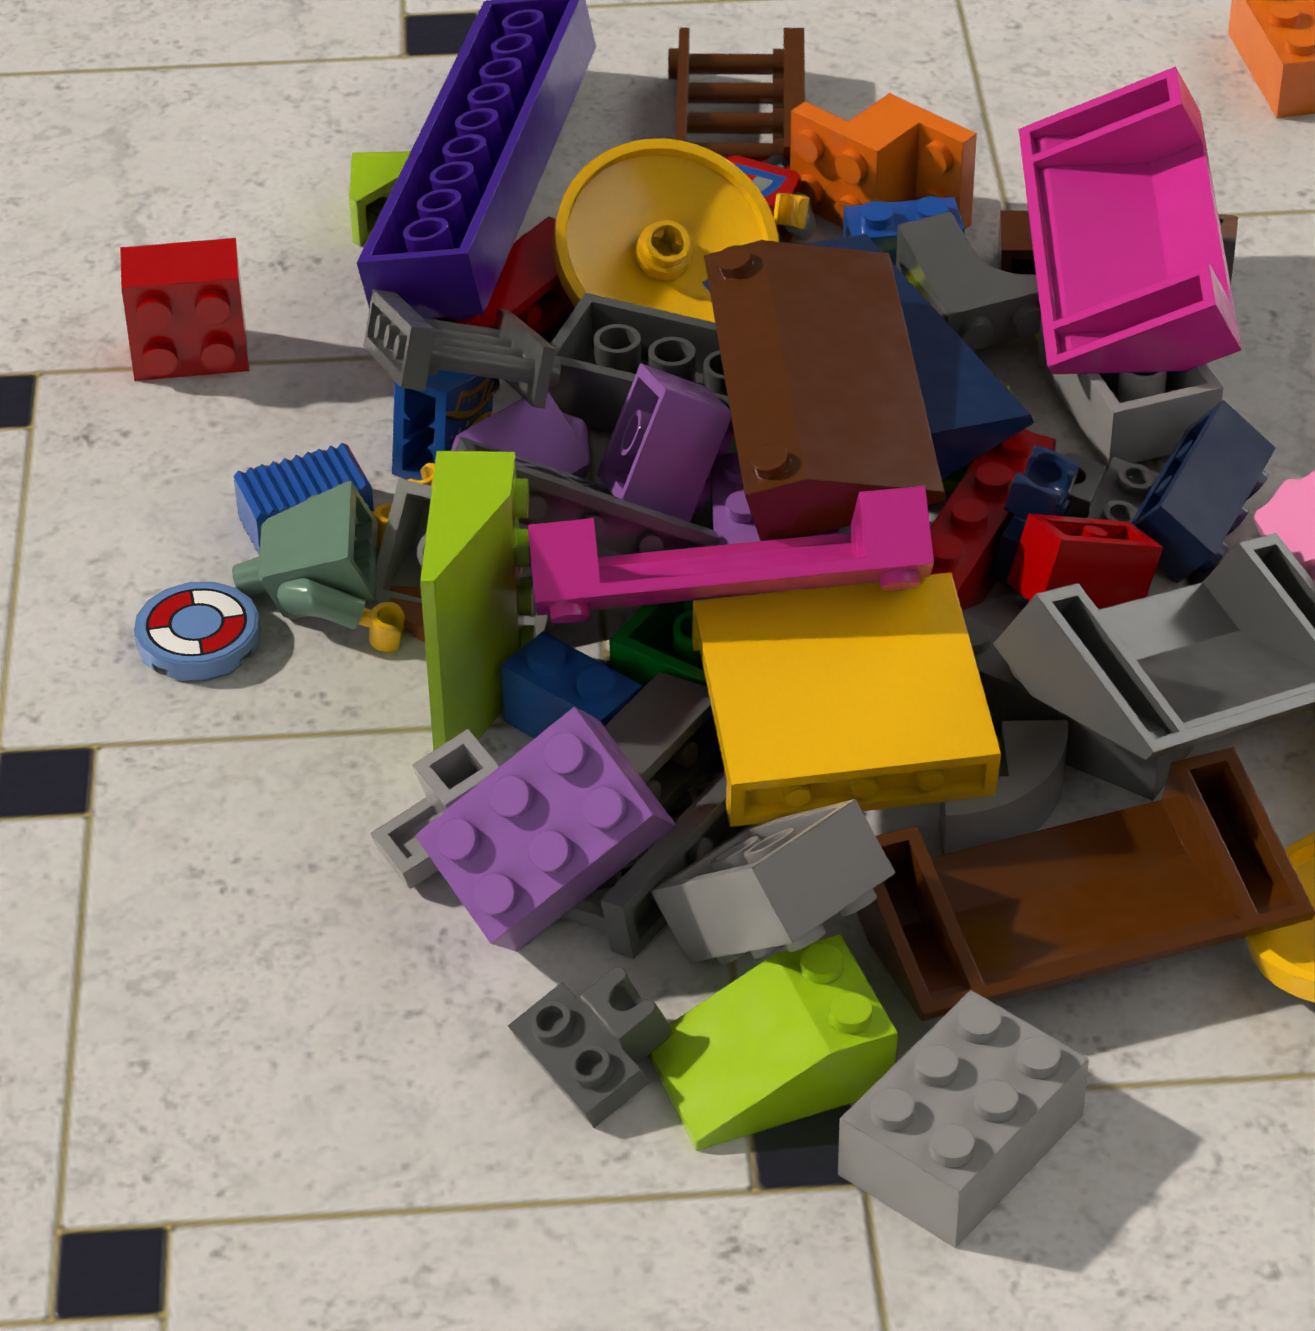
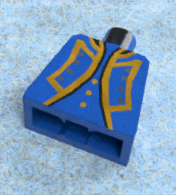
(433, 417)

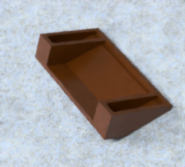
(818, 383)
(1085, 893)

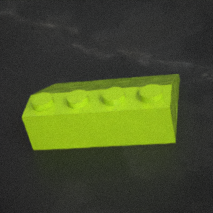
(473, 587)

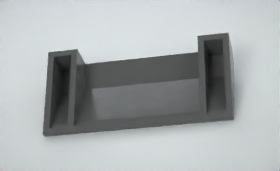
(1177, 661)

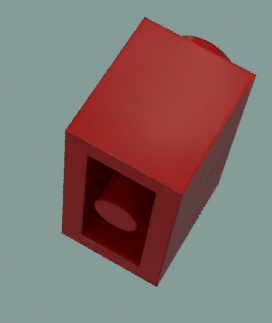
(1105, 557)

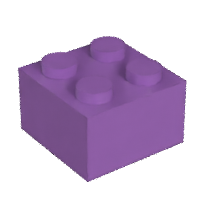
(666, 444)

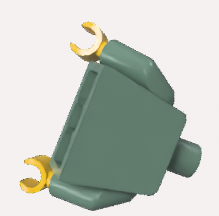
(324, 564)

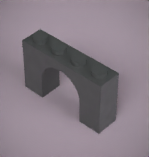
(969, 294)

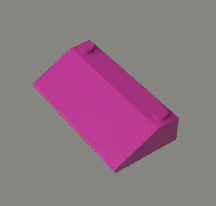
(1128, 233)
(884, 545)

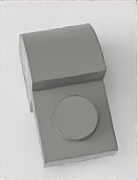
(444, 778)

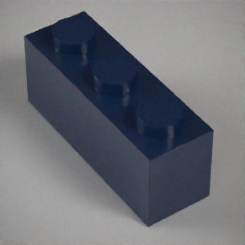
(1204, 491)

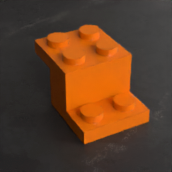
(881, 155)

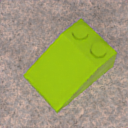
(776, 1045)

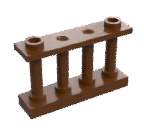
(784, 93)

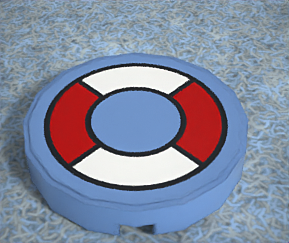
(197, 630)

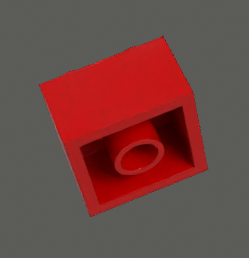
(184, 309)

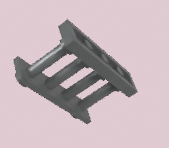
(419, 347)

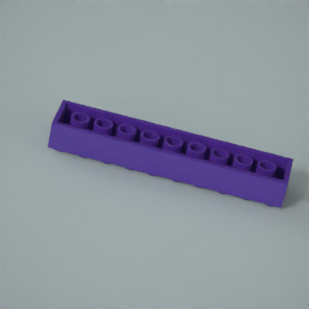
(479, 158)

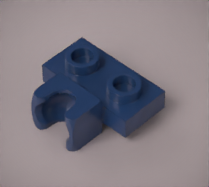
(1038, 490)

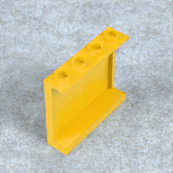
(845, 699)

